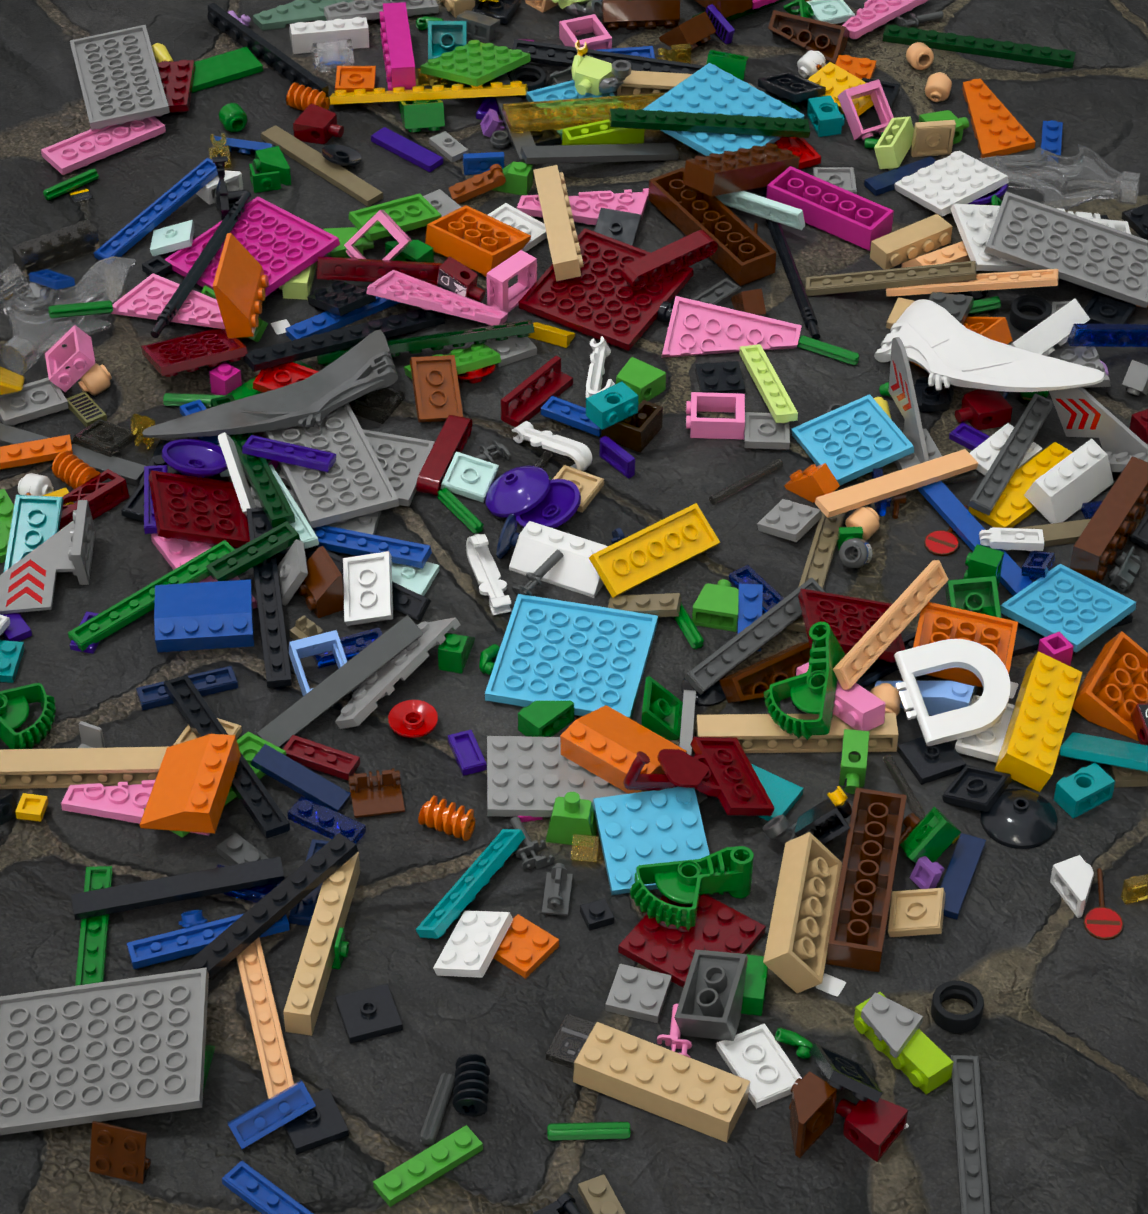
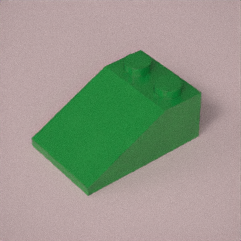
(422, 114)
(974, 595)

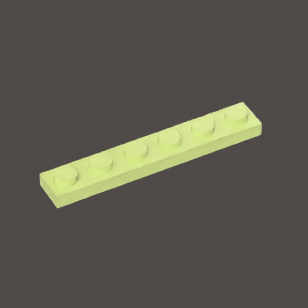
(768, 383)

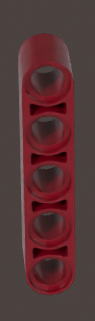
(669, 260)
(450, 439)

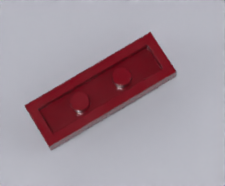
(321, 757)

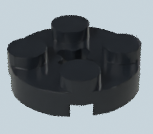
(938, 401)

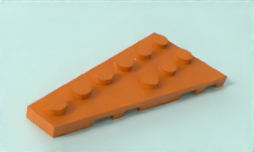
(993, 123)

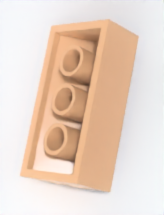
(949, 254)

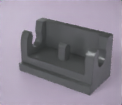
(479, 26)

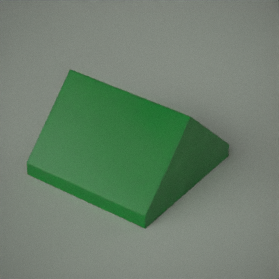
(661, 710)
(930, 837)

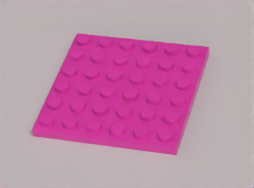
(272, 236)

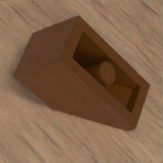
(750, 302)

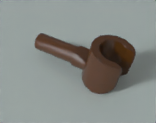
(896, 501)
(910, 822)

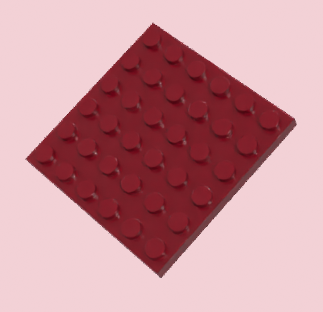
(600, 298)

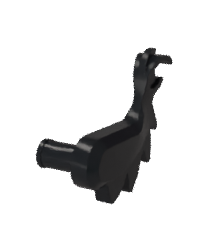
(221, 194)

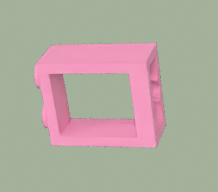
(585, 25)
(880, 102)
(392, 228)
(498, 293)
(77, 355)
(716, 427)

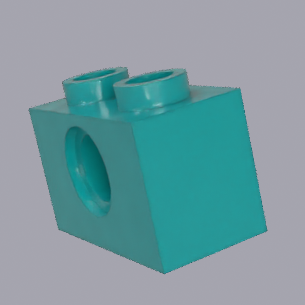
(825, 116)
(611, 405)
(1084, 790)

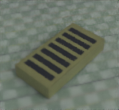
(85, 409)

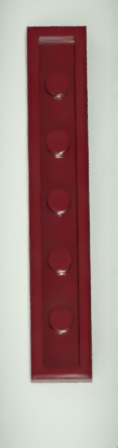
(371, 270)

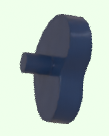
(617, 535)

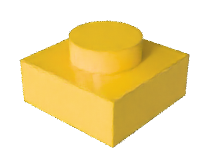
(31, 807)

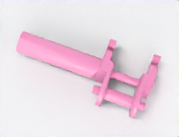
(674, 1038)

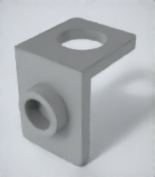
(90, 736)

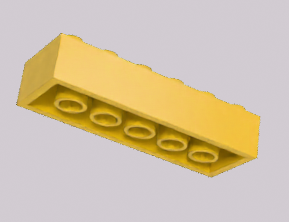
(1038, 721)

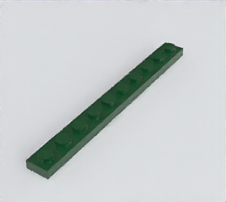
(980, 46)
(709, 123)
(454, 338)
(261, 478)

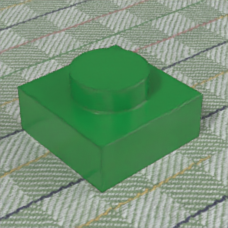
(848, 533)

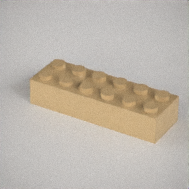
(803, 913)
(661, 1081)

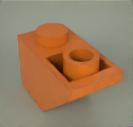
(812, 482)

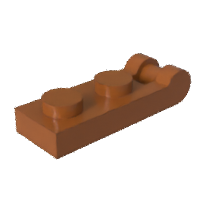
(478, 184)

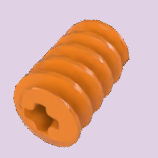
(302, 97)
(72, 470)
(447, 818)

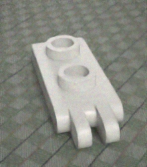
(1013, 539)

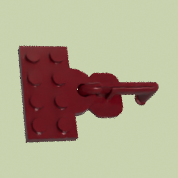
(715, 770)

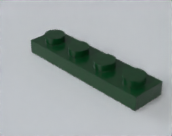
(253, 552)

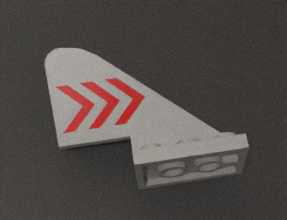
(903, 393)
(1086, 417)
(32, 580)

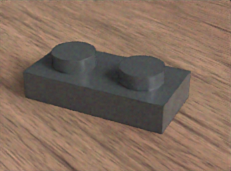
(238, 850)

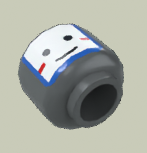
(848, 553)

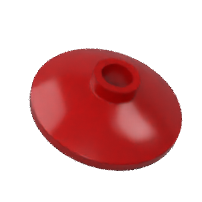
(476, 375)
(413, 718)

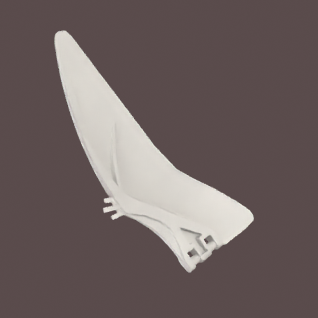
(974, 361)

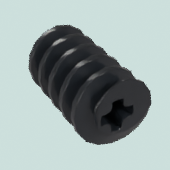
(471, 1085)

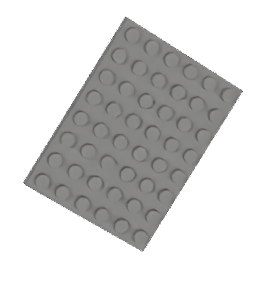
(102, 1051)

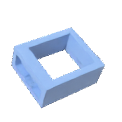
(312, 646)

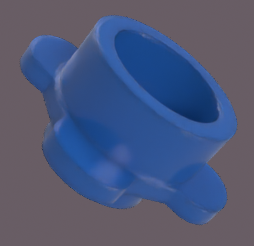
(192, 918)

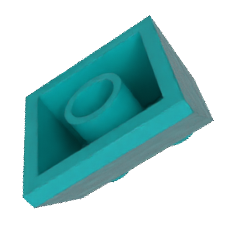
(445, 36)

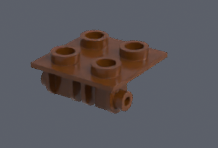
(376, 793)
(118, 1152)

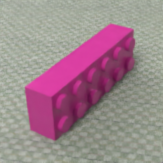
(397, 46)
(832, 207)

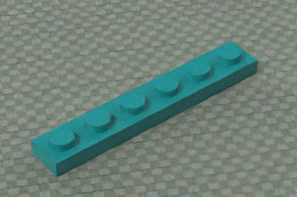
(470, 883)

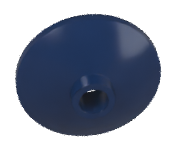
(508, 536)

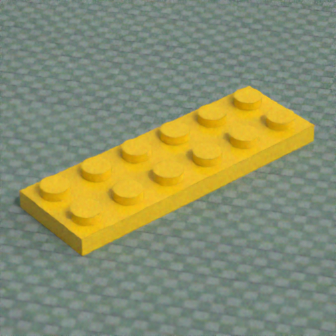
(1012, 504)
(654, 550)

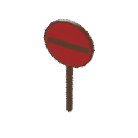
(942, 542)
(1102, 921)

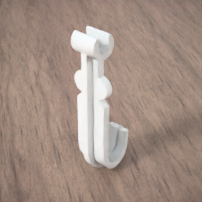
(596, 369)
(577, 451)
(487, 574)

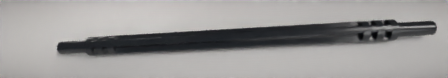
(200, 265)
(793, 277)

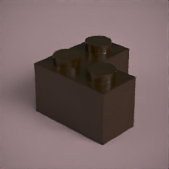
(637, 429)

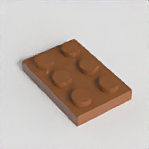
(435, 388)

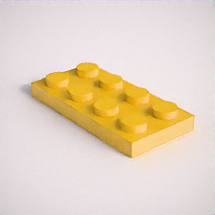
(836, 81)

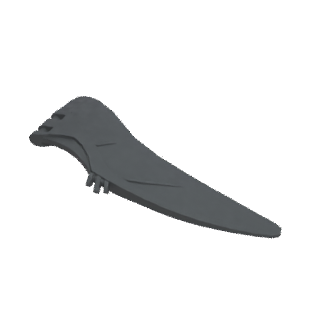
(300, 404)

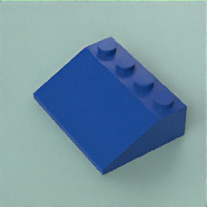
(203, 616)

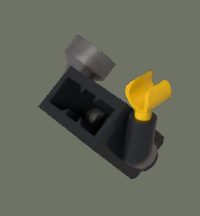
(822, 821)

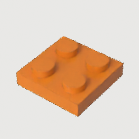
(857, 66)
(355, 77)
(525, 946)

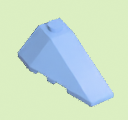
(942, 695)

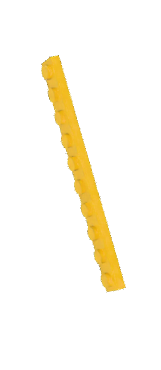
(419, 93)

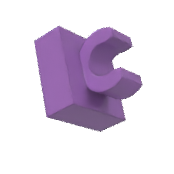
(491, 123)
(926, 873)

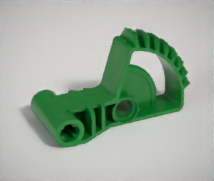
(809, 691)
(15, 710)
(688, 880)

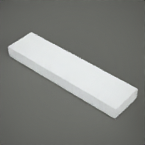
(236, 472)

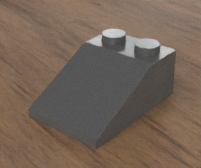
(712, 995)

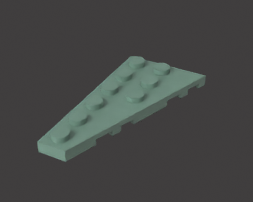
(292, 13)

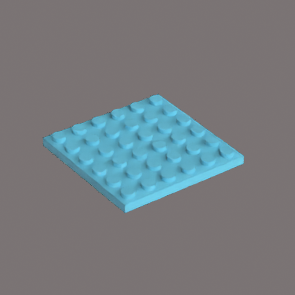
(720, 92)
(571, 655)

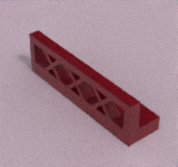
(528, 405)
(100, 501)

